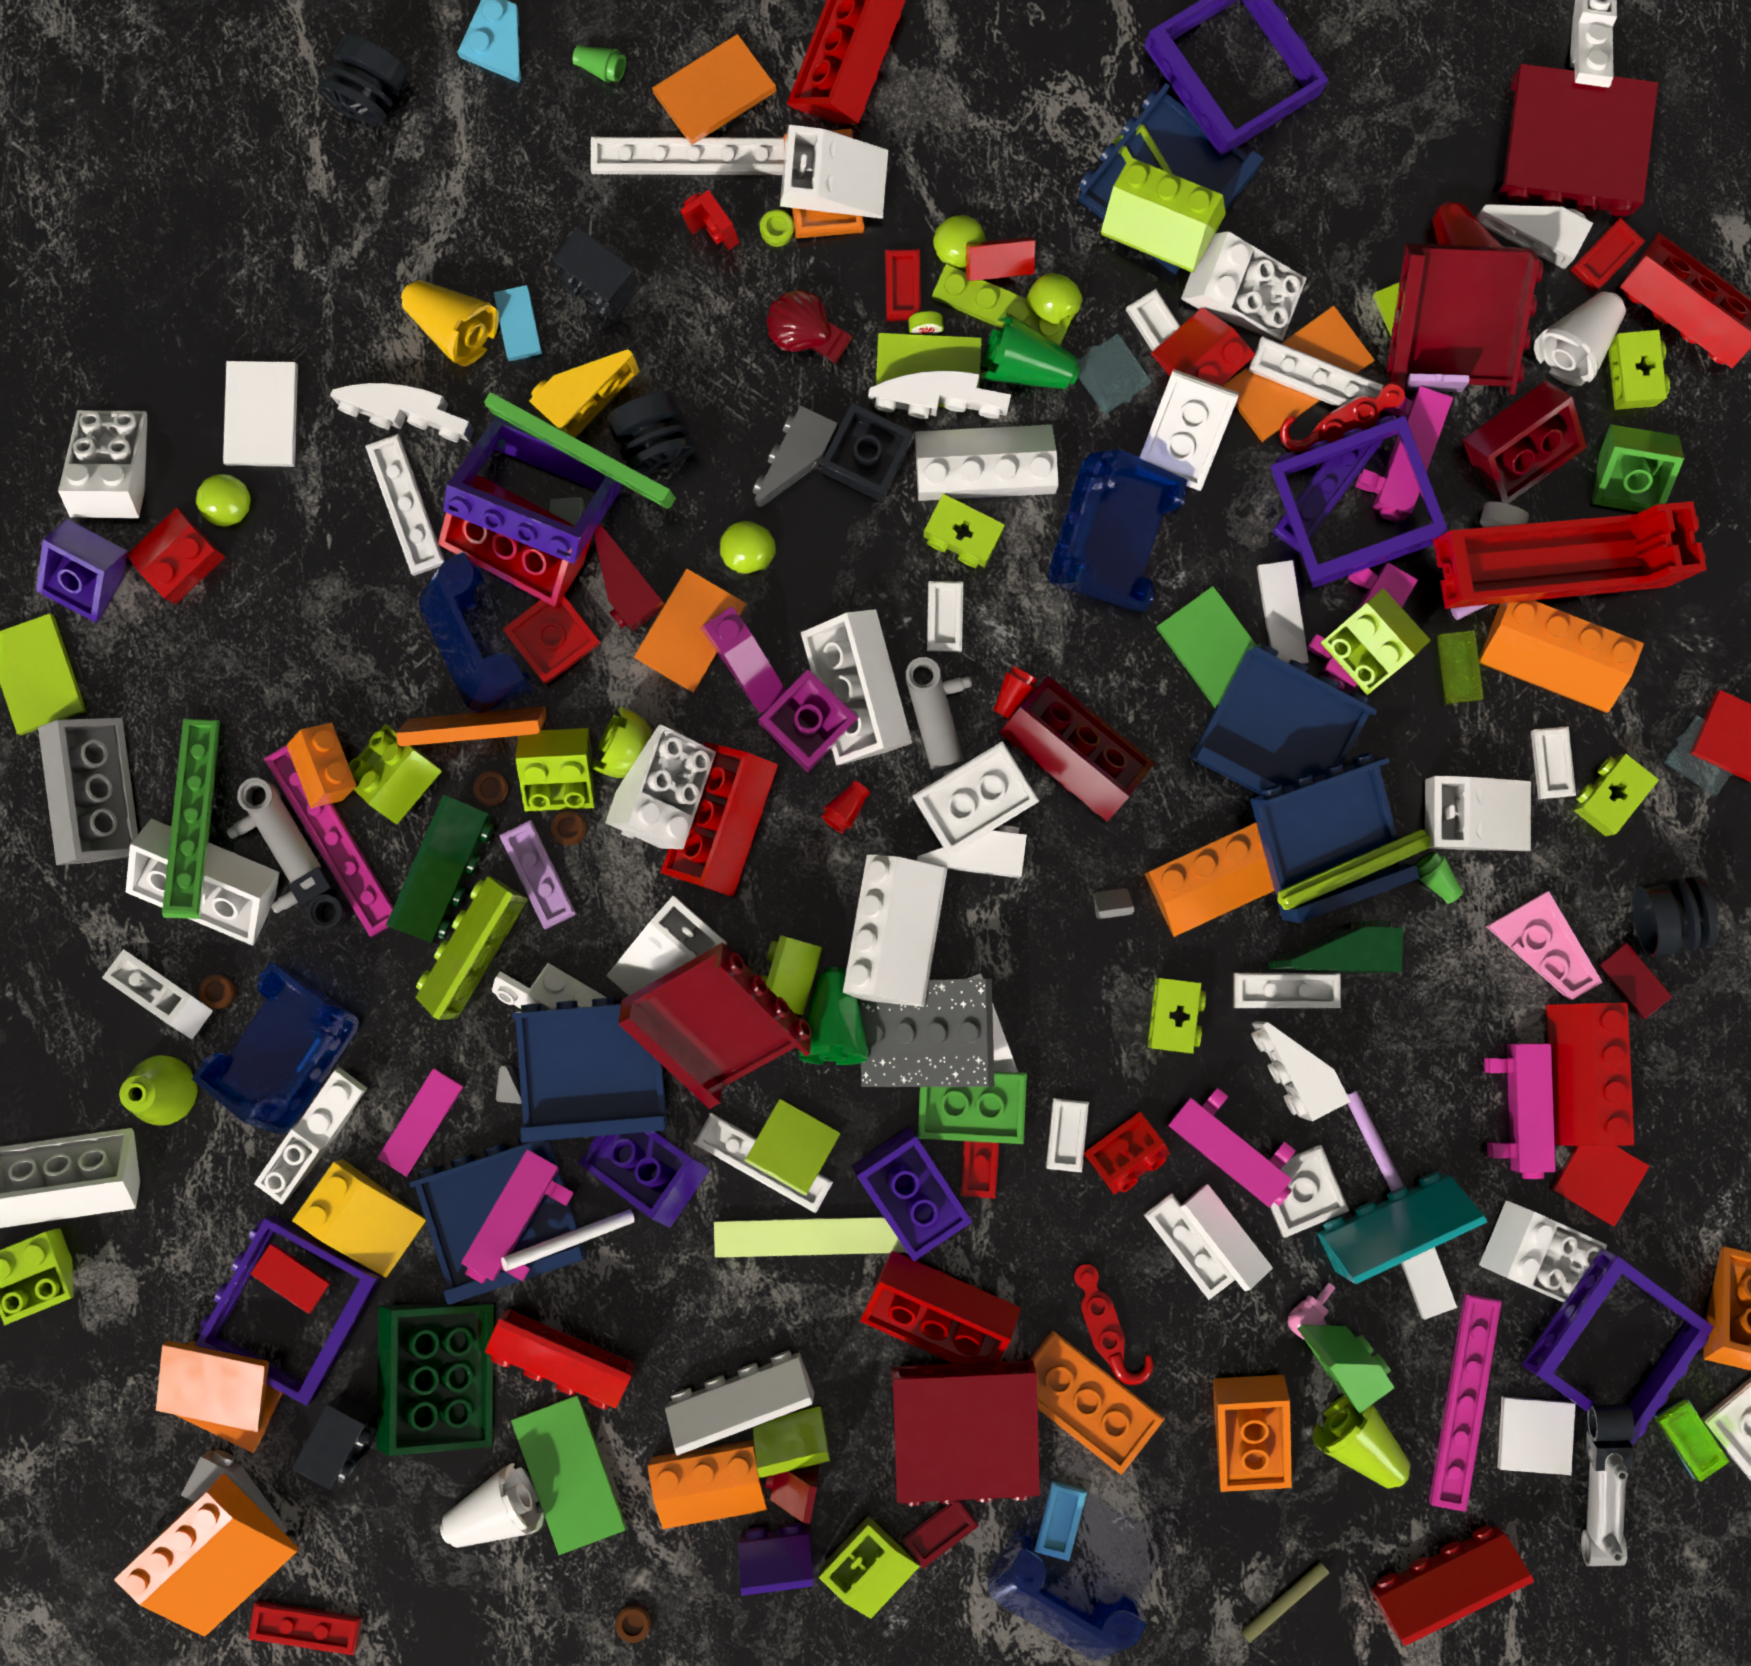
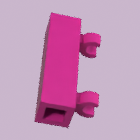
(1398, 487)
(1399, 587)
(1530, 1109)
(1231, 1153)
(511, 1216)

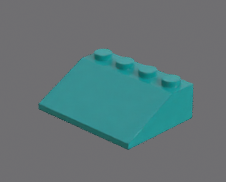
(1399, 1227)

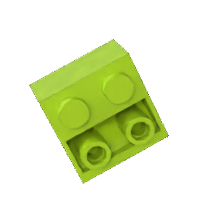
(1375, 641)
(556, 770)
(391, 774)
(792, 971)
(34, 1275)
(867, 1568)

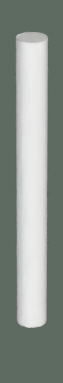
(567, 1240)

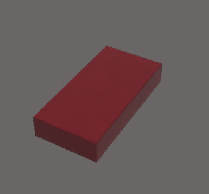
(1634, 981)
(939, 1532)

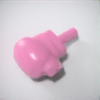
(1310, 1311)

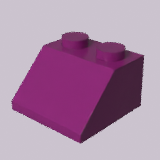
(807, 720)

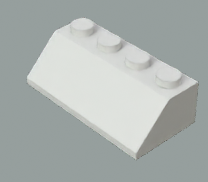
(986, 462)
(855, 666)
(234, 890)
(895, 930)
(68, 1177)
(738, 1402)

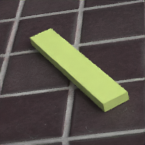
(804, 1237)

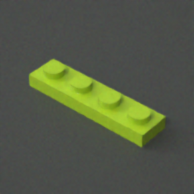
(990, 301)

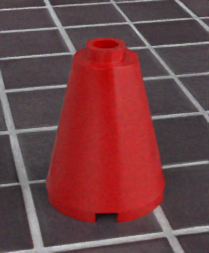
(1458, 226)

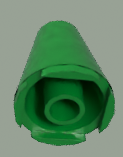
(1027, 357)
(835, 1022)

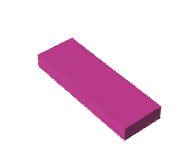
(420, 1122)

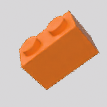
(321, 765)

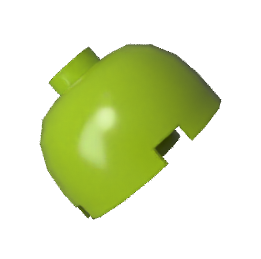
(622, 743)

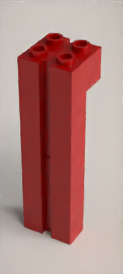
(1570, 557)

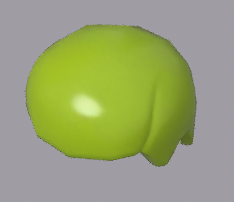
(952, 237)
(1054, 297)
(223, 500)
(747, 547)

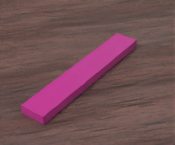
(336, 847)
(1465, 1402)

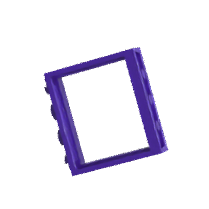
(1195, 95)
(515, 520)
(1376, 553)
(229, 1294)
(1578, 1311)

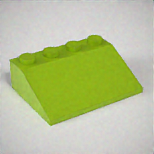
(470, 949)

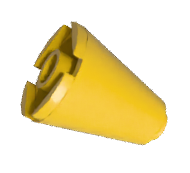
(451, 319)

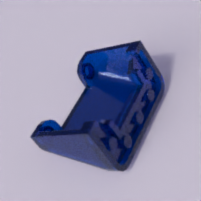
(1114, 528)
(480, 681)
(280, 1053)
(1019, 1587)

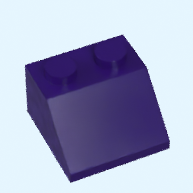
(80, 569)
(776, 1559)

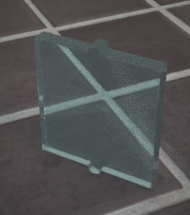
(1112, 374)
(1695, 769)

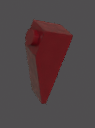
(625, 587)
(795, 1491)

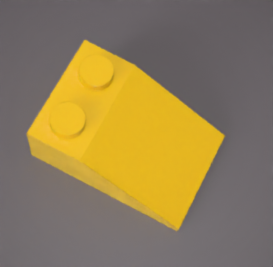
(580, 394)
(359, 1218)

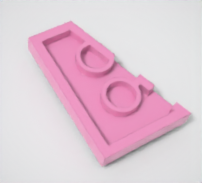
(1548, 945)

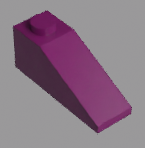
(744, 659)

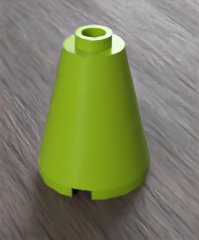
(159, 1090)
(1362, 1443)

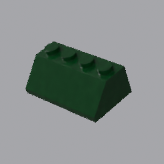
(440, 870)

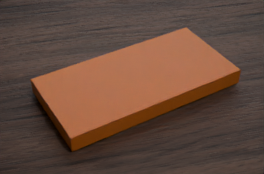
(1268, 403)
(471, 726)
(1091, 1403)

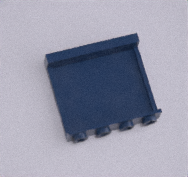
(1183, 149)
(1279, 723)
(1324, 824)
(585, 1074)
(462, 1199)

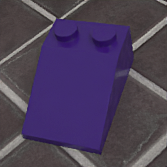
(646, 1172)
(911, 1193)

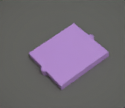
(1437, 382)

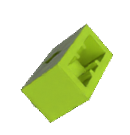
(1629, 385)
(953, 516)
(1632, 786)
(1166, 998)

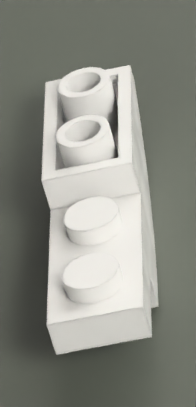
(1593, 41)
(925, 390)
(393, 403)
(311, 1136)

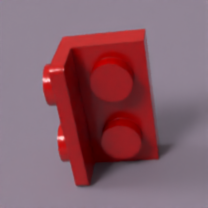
(703, 211)
(1128, 1154)

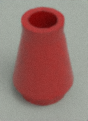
(1014, 691)
(845, 807)

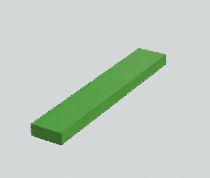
(580, 451)
(191, 819)

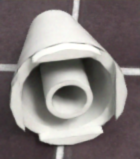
(1581, 339)
(494, 1511)

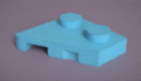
(494, 38)

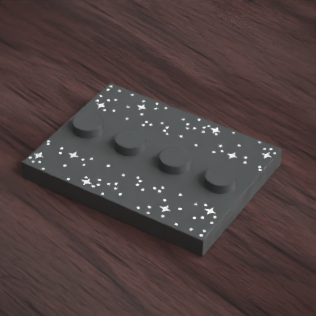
(932, 1044)

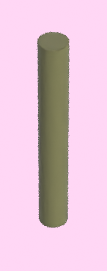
(1284, 1602)

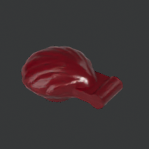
(800, 323)

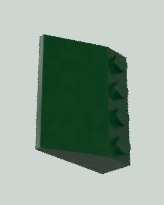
(1362, 948)
(434, 1377)

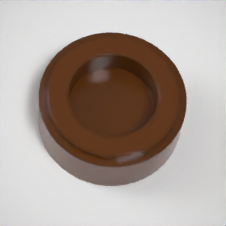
(491, 788)
(568, 828)
(217, 991)
(633, 1623)

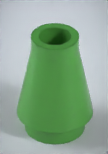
(601, 62)
(1438, 876)

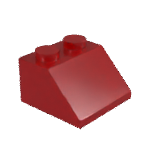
(1204, 349)
(175, 556)

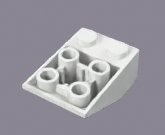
(832, 173)
(1244, 286)
(105, 465)
(662, 790)
(1478, 813)
(663, 946)
(1310, 1082)
(1539, 1252)

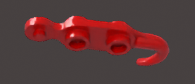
(1357, 413)
(1105, 1326)

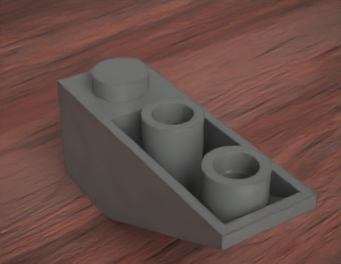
(800, 452)

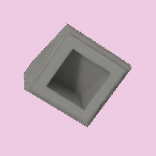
(568, 508)
(1113, 903)
(508, 1086)

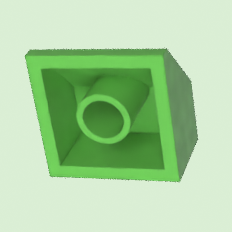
(1636, 468)
(1349, 1363)

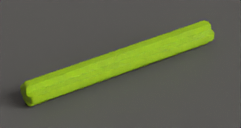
(1353, 869)

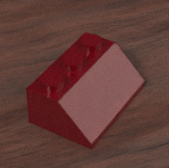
(1526, 442)

